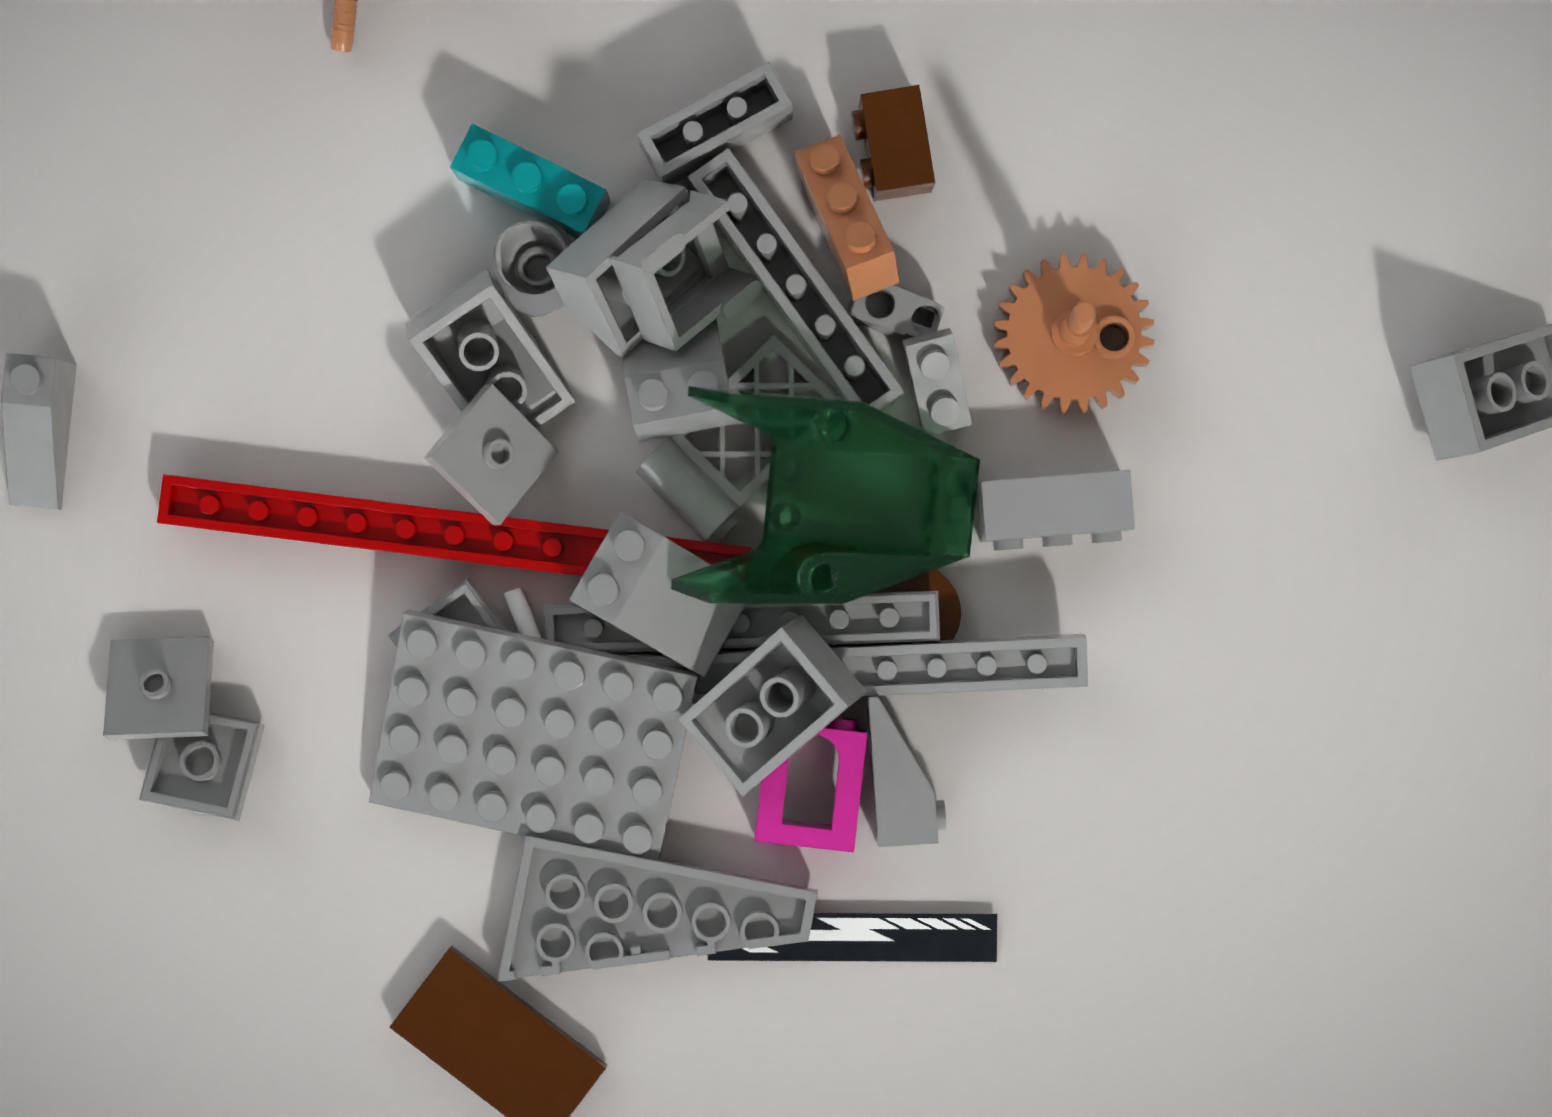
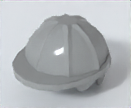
(521, 266)

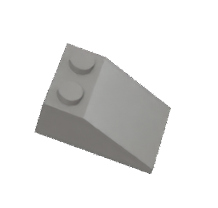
(482, 340)
(660, 381)
(1487, 393)
(632, 590)
(772, 704)

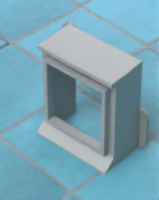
(719, 293)

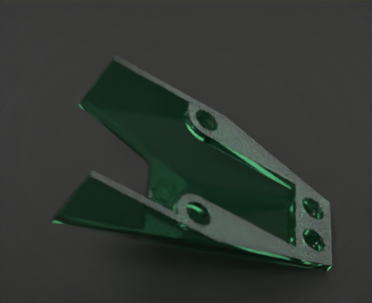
(847, 503)

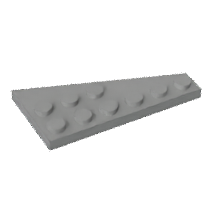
(620, 909)

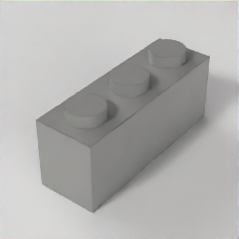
(716, 122)
(1055, 508)

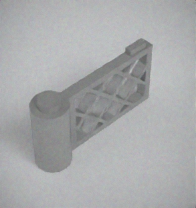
(692, 483)

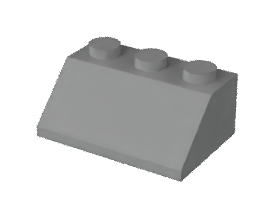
(589, 280)

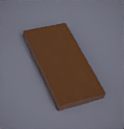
(496, 1042)

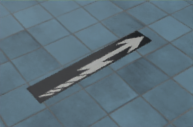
(885, 938)

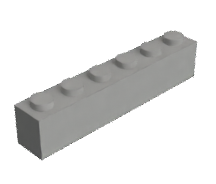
(795, 286)

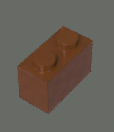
(894, 142)

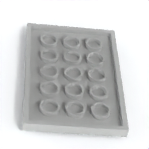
(531, 736)

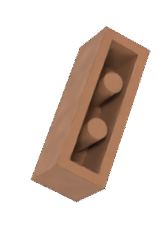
(847, 217)

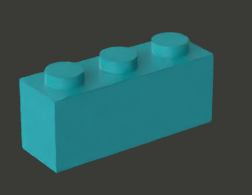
(529, 182)

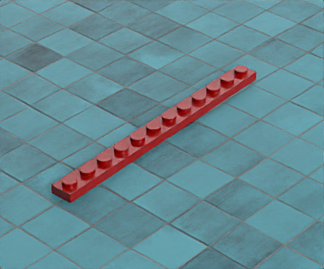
(392, 526)

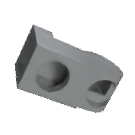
(896, 313)

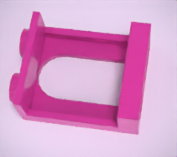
(842, 832)

